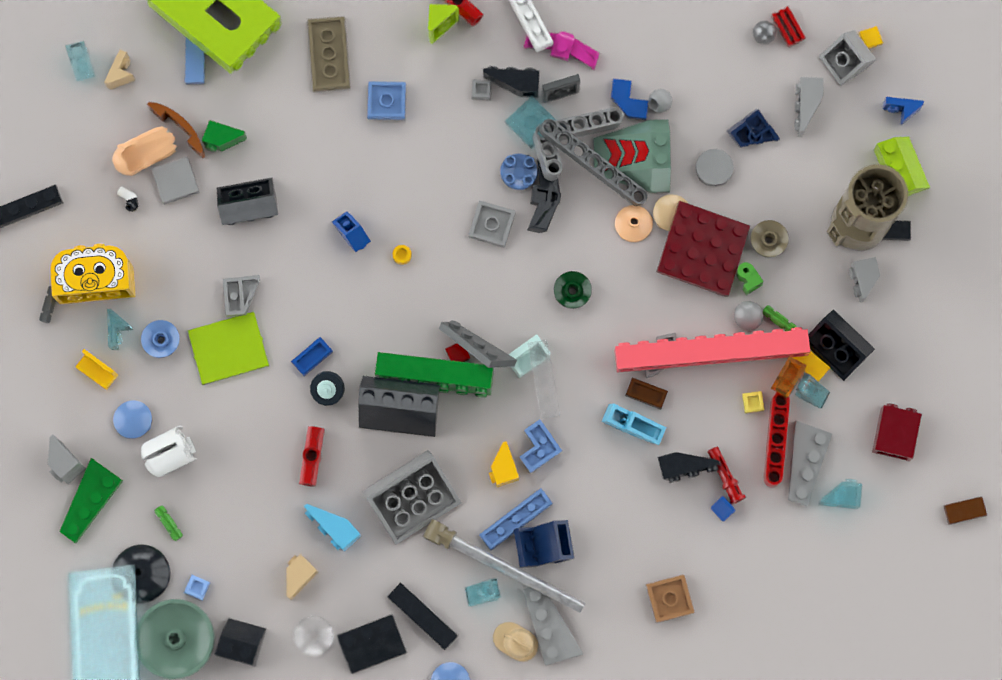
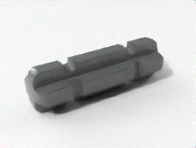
(48, 307)

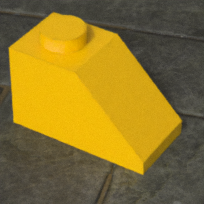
(503, 467)

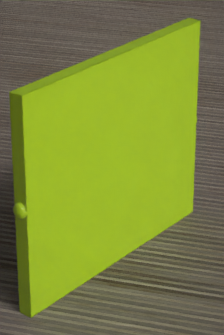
(228, 348)

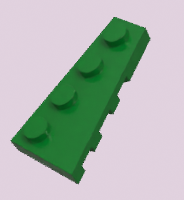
(91, 496)

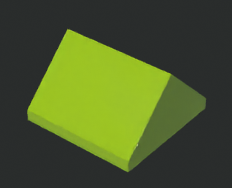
(441, 20)

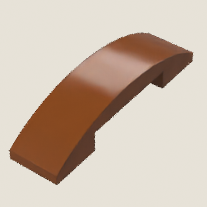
(164, 112)

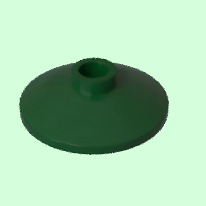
(573, 280)

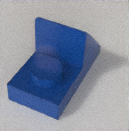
(907, 107)

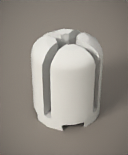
(167, 452)

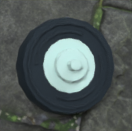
(327, 388)

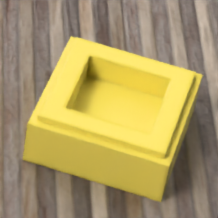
(753, 402)

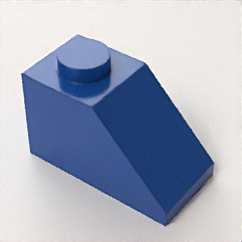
(351, 231)

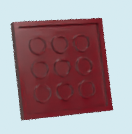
(703, 248)

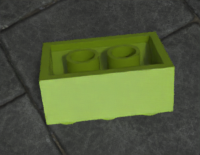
(901, 156)

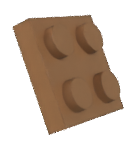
(670, 598)

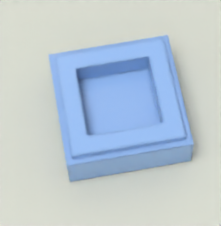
(197, 587)

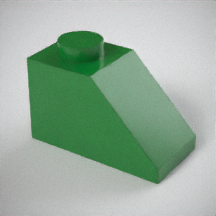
(221, 137)

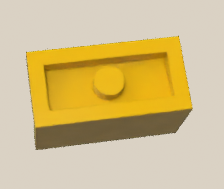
(96, 370)

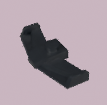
(546, 198)

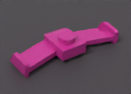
(565, 45)

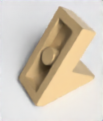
(117, 75)

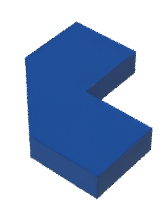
(631, 107)

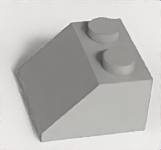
(847, 57)
(62, 462)

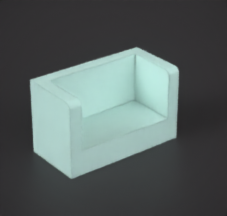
(522, 355)

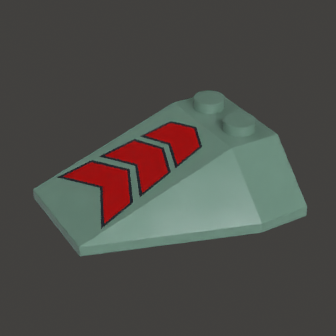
(639, 153)

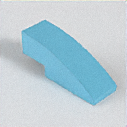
(633, 424)

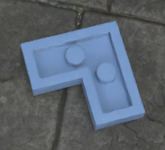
(544, 447)

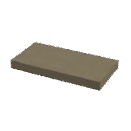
(328, 54)

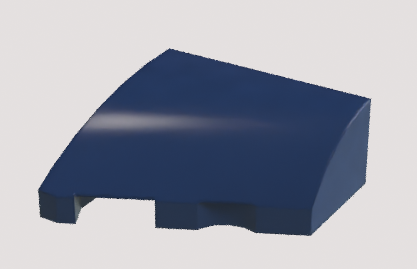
(752, 130)

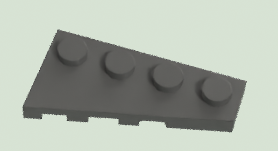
(478, 347)

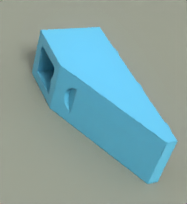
(338, 528)

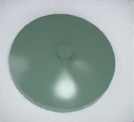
(175, 639)

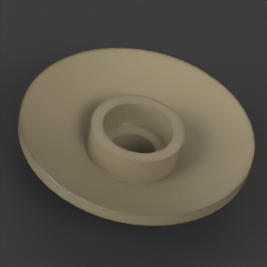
(773, 230)

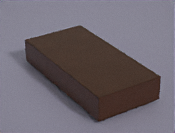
(646, 393)
(965, 510)

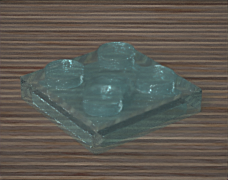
(526, 120)

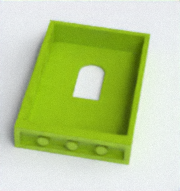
(224, 46)

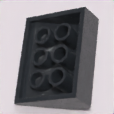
(398, 406)

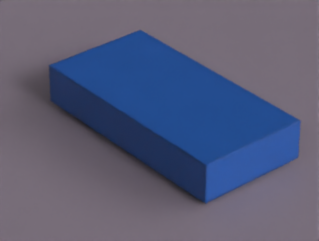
(312, 356)

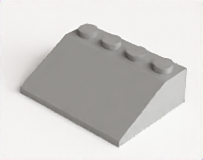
(412, 497)

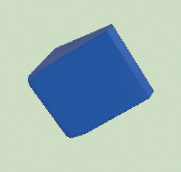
(722, 508)

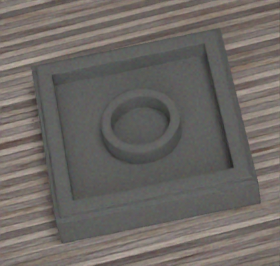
(560, 88)

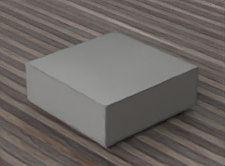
(481, 90)

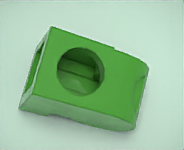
(748, 274)

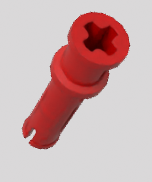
(729, 483)

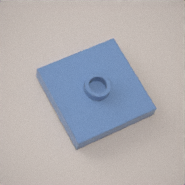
(386, 100)

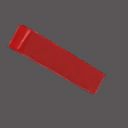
(773, 448)

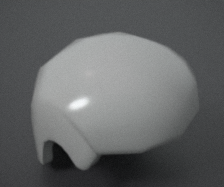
(748, 315)

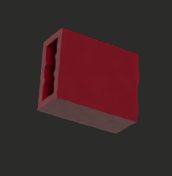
(897, 432)

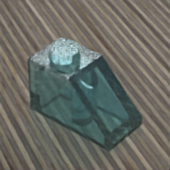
(844, 495)

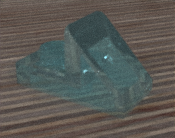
(80, 60)
(115, 324)
(812, 391)
(483, 592)

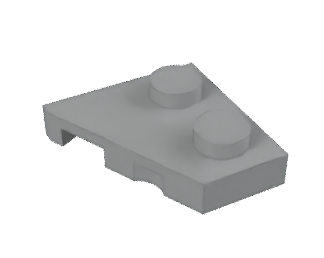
(239, 294)

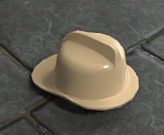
(515, 641)

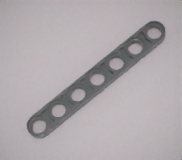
(602, 165)

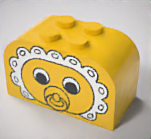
(91, 274)

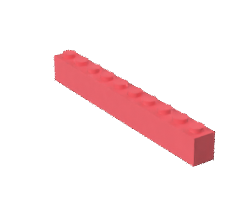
(712, 350)

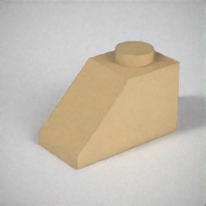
(299, 574)

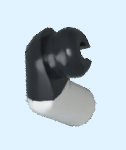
(131, 199)

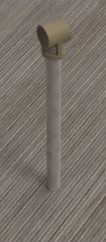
(439, 534)

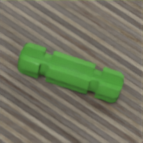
(778, 319)
(168, 523)

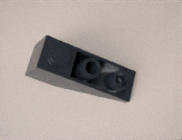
(519, 82)
(681, 464)

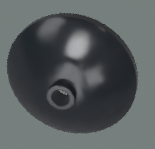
(154, 569)

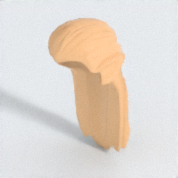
(143, 151)

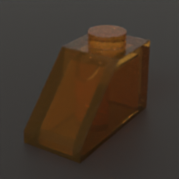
(789, 377)

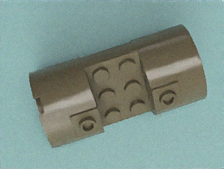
(867, 212)

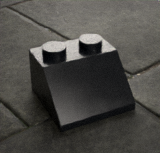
(240, 642)

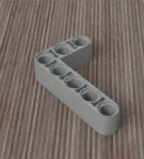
(588, 128)

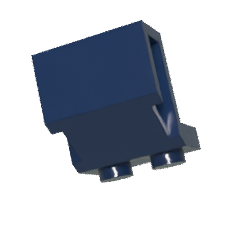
(544, 544)

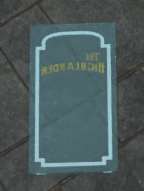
(104, 624)

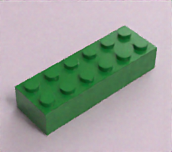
(450, 375)

